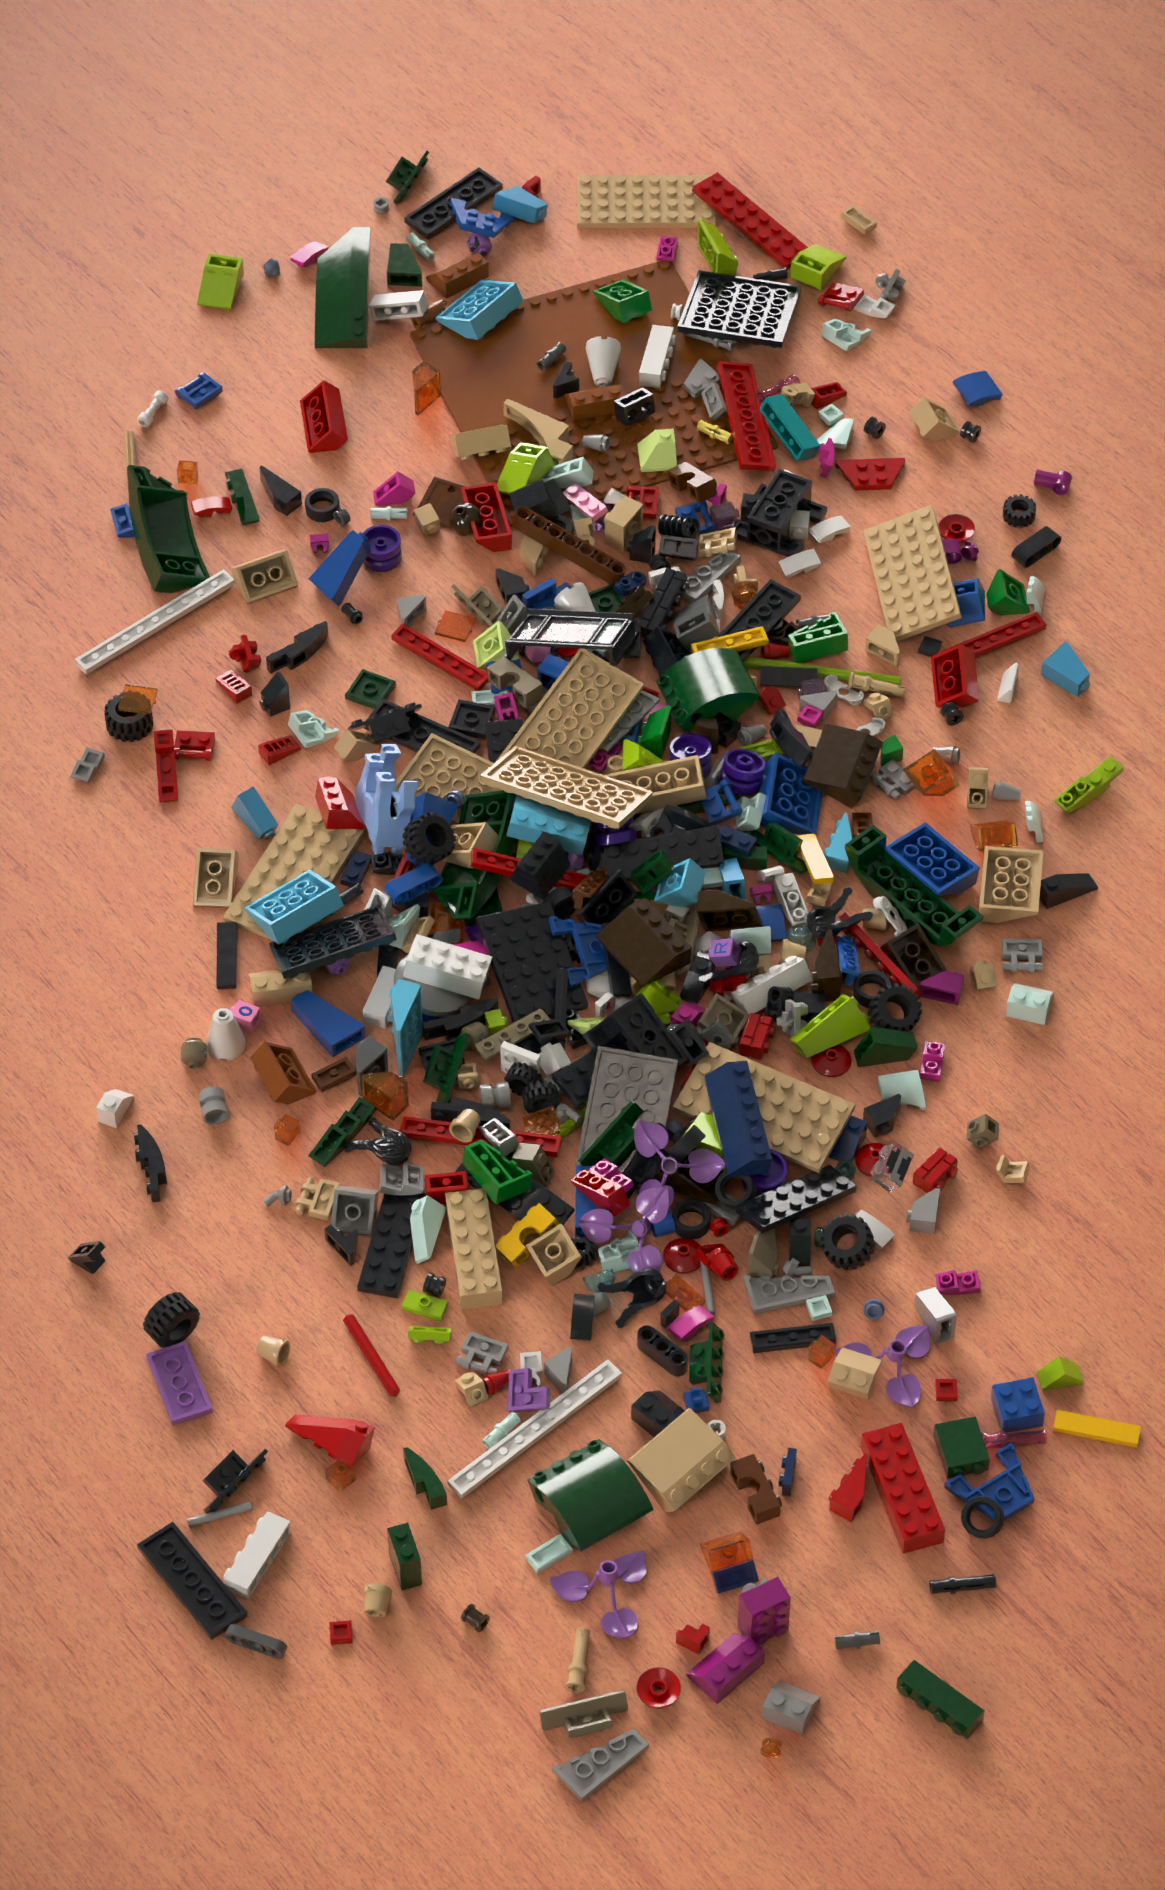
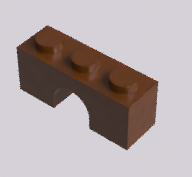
(696, 481)
(750, 1473)

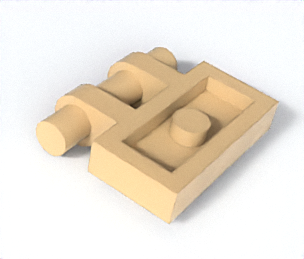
(717, 542)
(322, 1202)

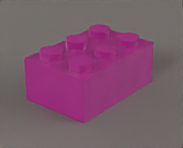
(764, 1611)

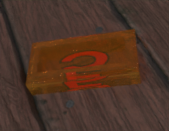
(683, 1293)

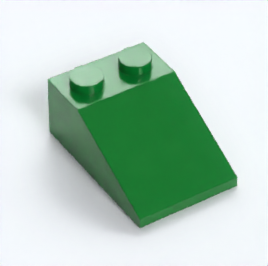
(624, 300)

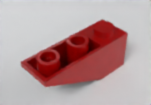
(601, 1191)
(849, 1496)

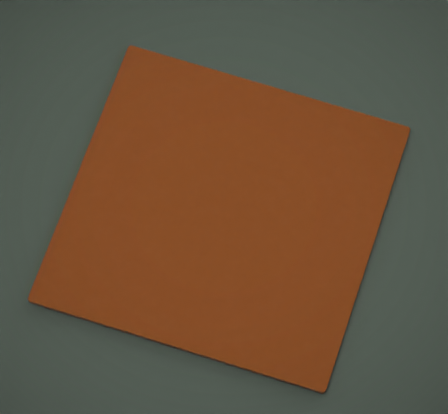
(503, 366)

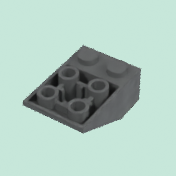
(696, 623)

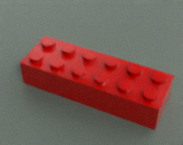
(902, 1488)

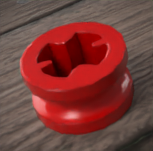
(720, 1227)

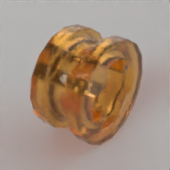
(771, 1747)

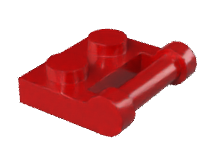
(841, 296)
(648, 497)
(194, 744)

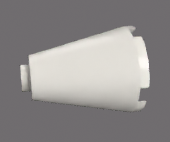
(603, 358)
(574, 599)
(225, 1036)

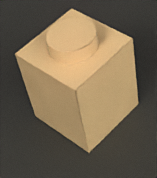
(427, 519)

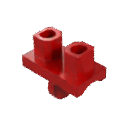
(244, 654)
(727, 984)

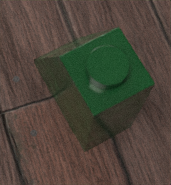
(403, 267)
(884, 1047)

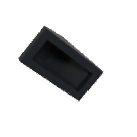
(549, 1031)

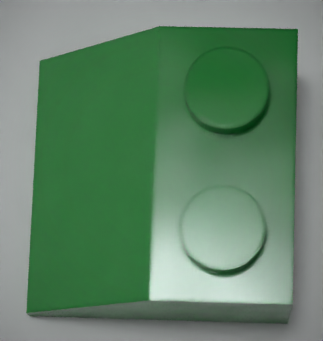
(656, 731)

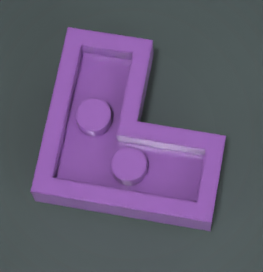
(523, 1397)

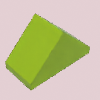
(1059, 1374)

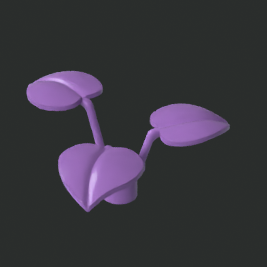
(652, 1137)
(653, 1205)
(916, 1343)
(629, 1567)

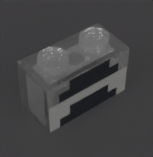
(892, 1166)

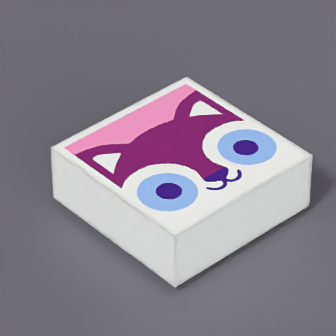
(604, 1005)

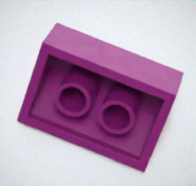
(727, 1666)

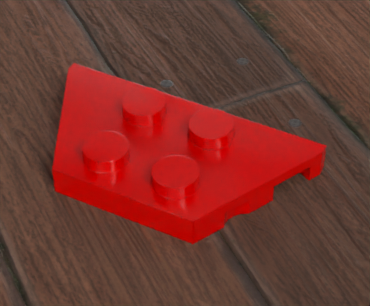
(871, 473)

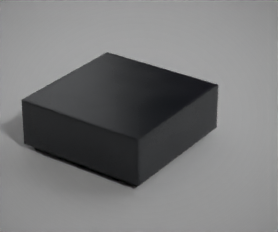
(929, 646)
(669, 1314)

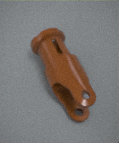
(430, 314)

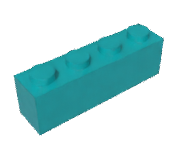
(789, 427)

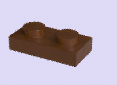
(334, 1074)

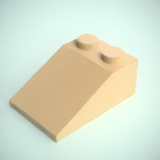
(469, 837)
(215, 877)

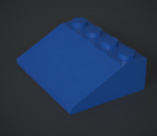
(788, 798)
(934, 860)

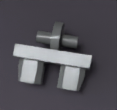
(885, 282)
(791, 1017)

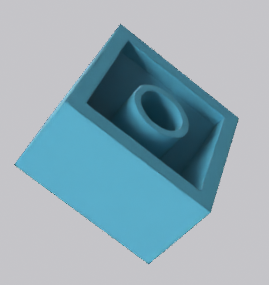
(682, 885)

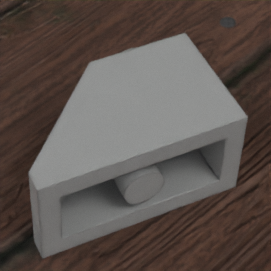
(924, 1212)

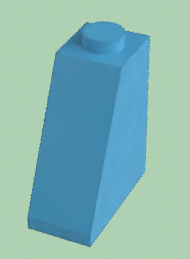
(520, 204)
(1066, 670)
(254, 813)
(732, 878)

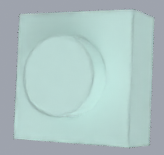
(830, 415)
(819, 1308)

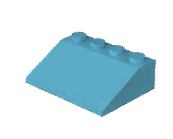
(481, 308)
(532, 818)
(295, 906)
(407, 1021)

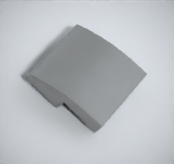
(401, 1181)

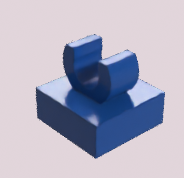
(696, 1400)

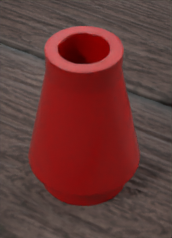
(774, 651)
(495, 1381)

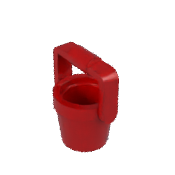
(719, 1260)

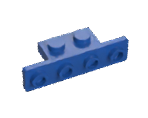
(543, 595)
(847, 959)

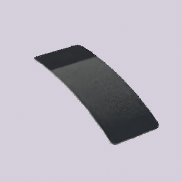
(447, 936)

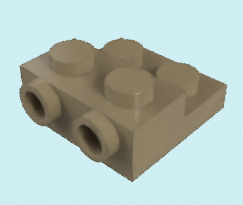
(728, 1013)

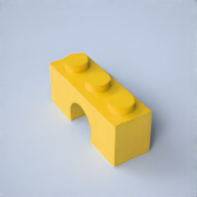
(512, 1245)

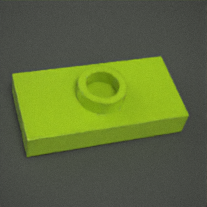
(424, 1305)

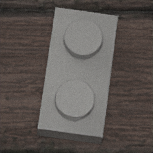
(714, 401)

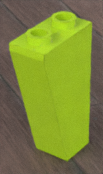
(831, 1027)

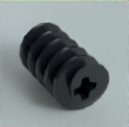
(678, 526)

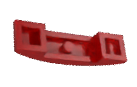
(166, 765)

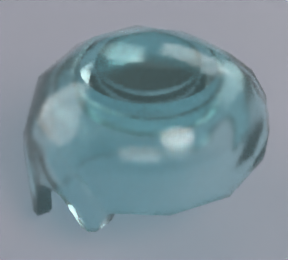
(802, 936)
(592, 1281)

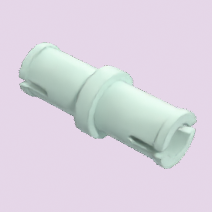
(420, 247)
(389, 513)
(501, 1430)

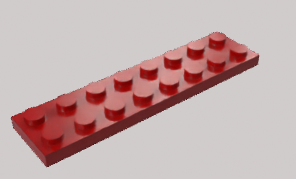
(749, 219)
(745, 419)

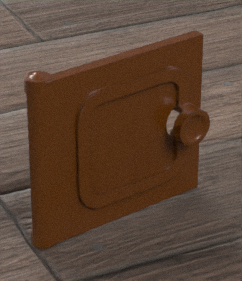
(443, 497)

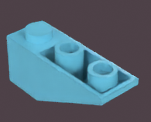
(836, 853)

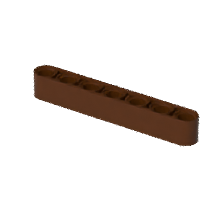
(568, 545)

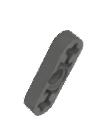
(255, 1641)

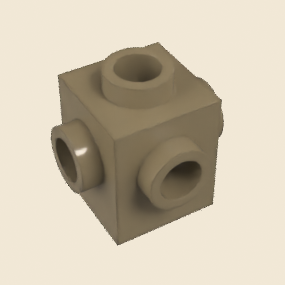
(982, 1131)

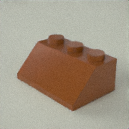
(460, 275)
(593, 402)
(282, 1073)

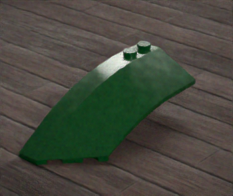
(343, 292)
(170, 548)
(468, 889)

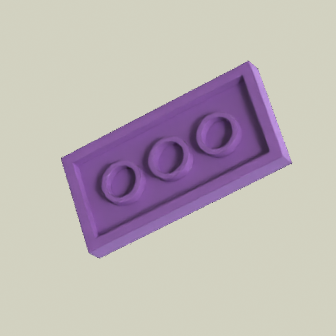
(179, 1383)

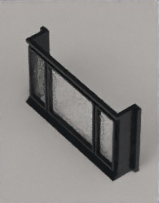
(575, 630)

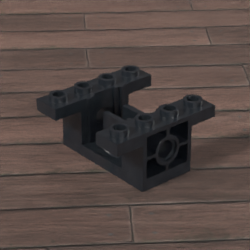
(770, 516)
(640, 1027)

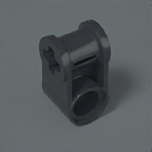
(776, 1001)

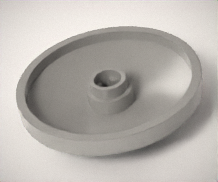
(435, 1000)

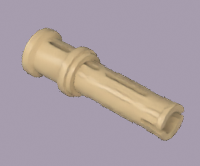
(867, 683)
(577, 1669)

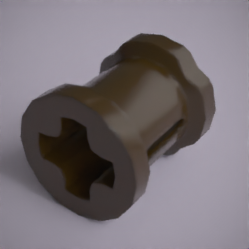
(475, 1617)

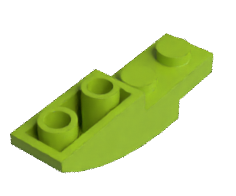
(1089, 788)

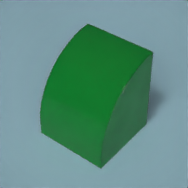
(891, 750)

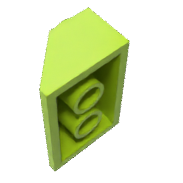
(715, 249)

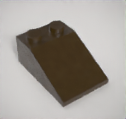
(726, 912)
(914, 955)
(827, 972)

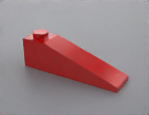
(343, 1438)

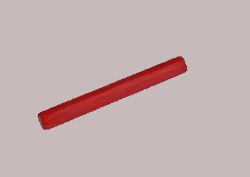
(371, 1355)

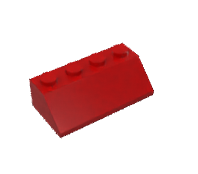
(323, 418)
(495, 529)

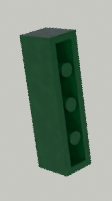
(940, 1699)

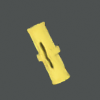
(706, 428)

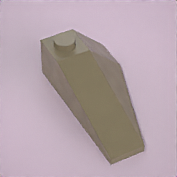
(763, 1255)

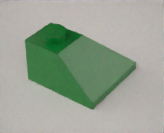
(1007, 595)

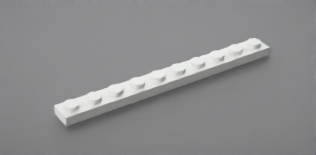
(154, 622)
(534, 1429)

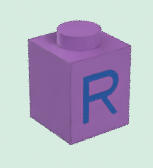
(724, 952)

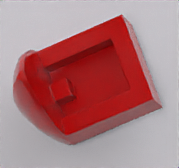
(533, 186)
(771, 699)

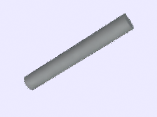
(707, 1289)
(219, 1514)

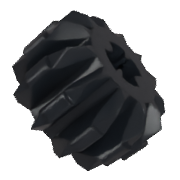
(587, 1250)

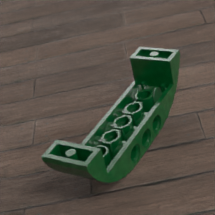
(912, 899)

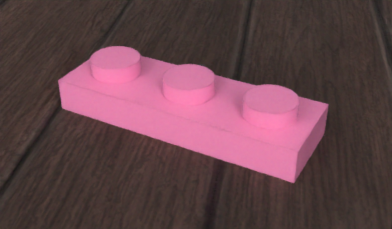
(585, 502)

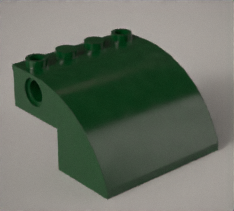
(706, 685)
(590, 1494)

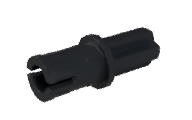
(772, 275)

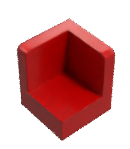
(693, 1638)

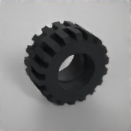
(126, 728)
(439, 832)
(904, 999)
(841, 1227)
(171, 1320)

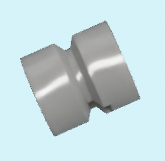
(496, 1095)
(213, 1105)

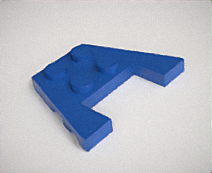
(479, 223)
(588, 947)
(1007, 1488)

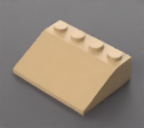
(1010, 883)
(680, 1460)

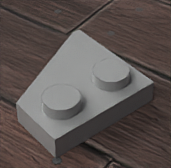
(700, 378)

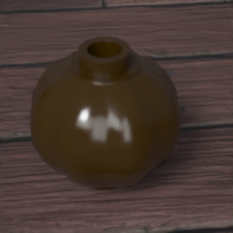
(462, 516)

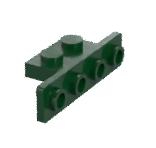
(403, 174)
(241, 496)
(781, 845)
(444, 1067)
(615, 1140)
(707, 1362)

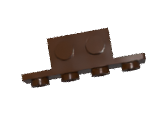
(588, 888)

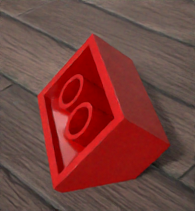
(955, 677)
(337, 805)

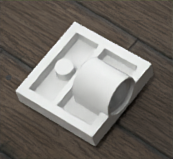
(513, 1054)

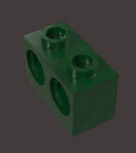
(652, 871)

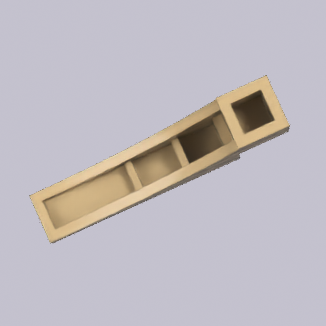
(545, 429)

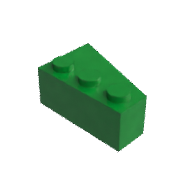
(819, 640)
(494, 1173)

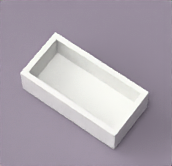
(447, 966)

